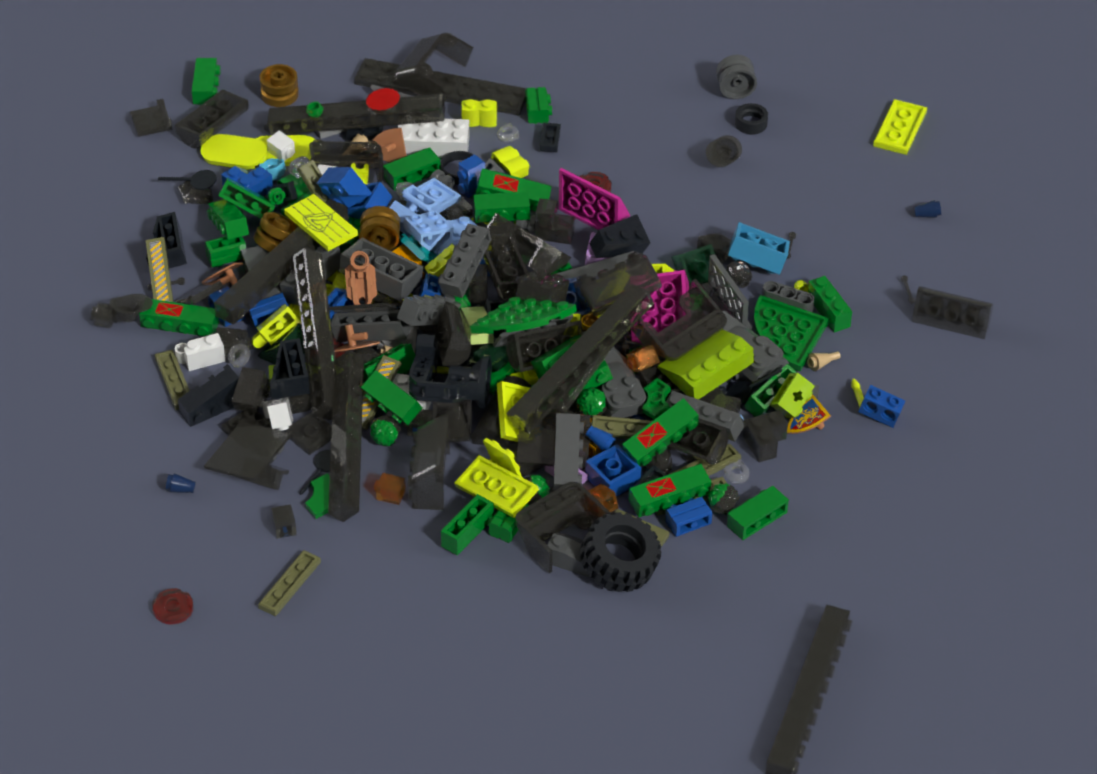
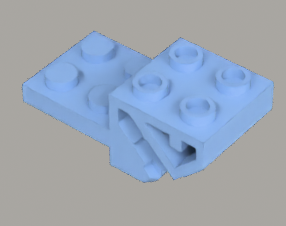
(427, 197)
(435, 231)

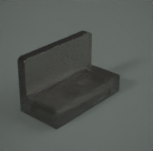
(271, 477)

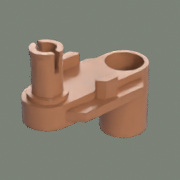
(360, 280)

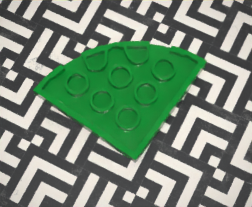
(522, 315)
(789, 328)

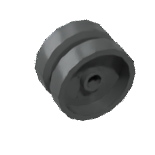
(736, 76)

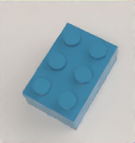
(759, 248)

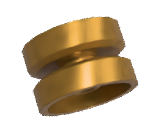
(279, 85)
(380, 226)
(273, 230)

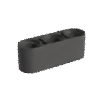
(788, 295)

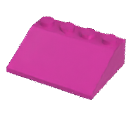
(589, 202)
(666, 301)

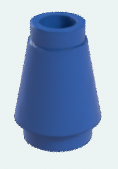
(600, 438)

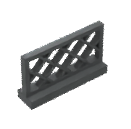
(727, 294)

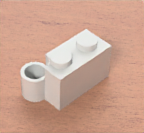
(201, 352)
(279, 413)

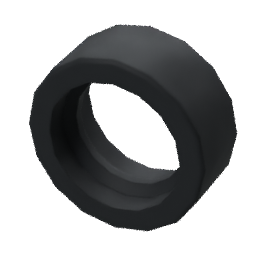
(751, 127)

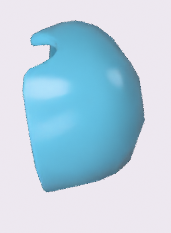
(275, 167)

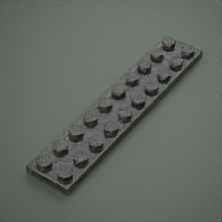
(455, 89)

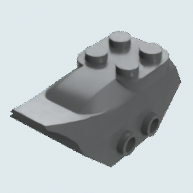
(767, 354)
(624, 391)

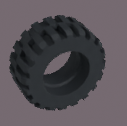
(611, 570)

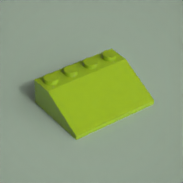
(709, 364)

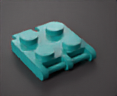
(420, 251)

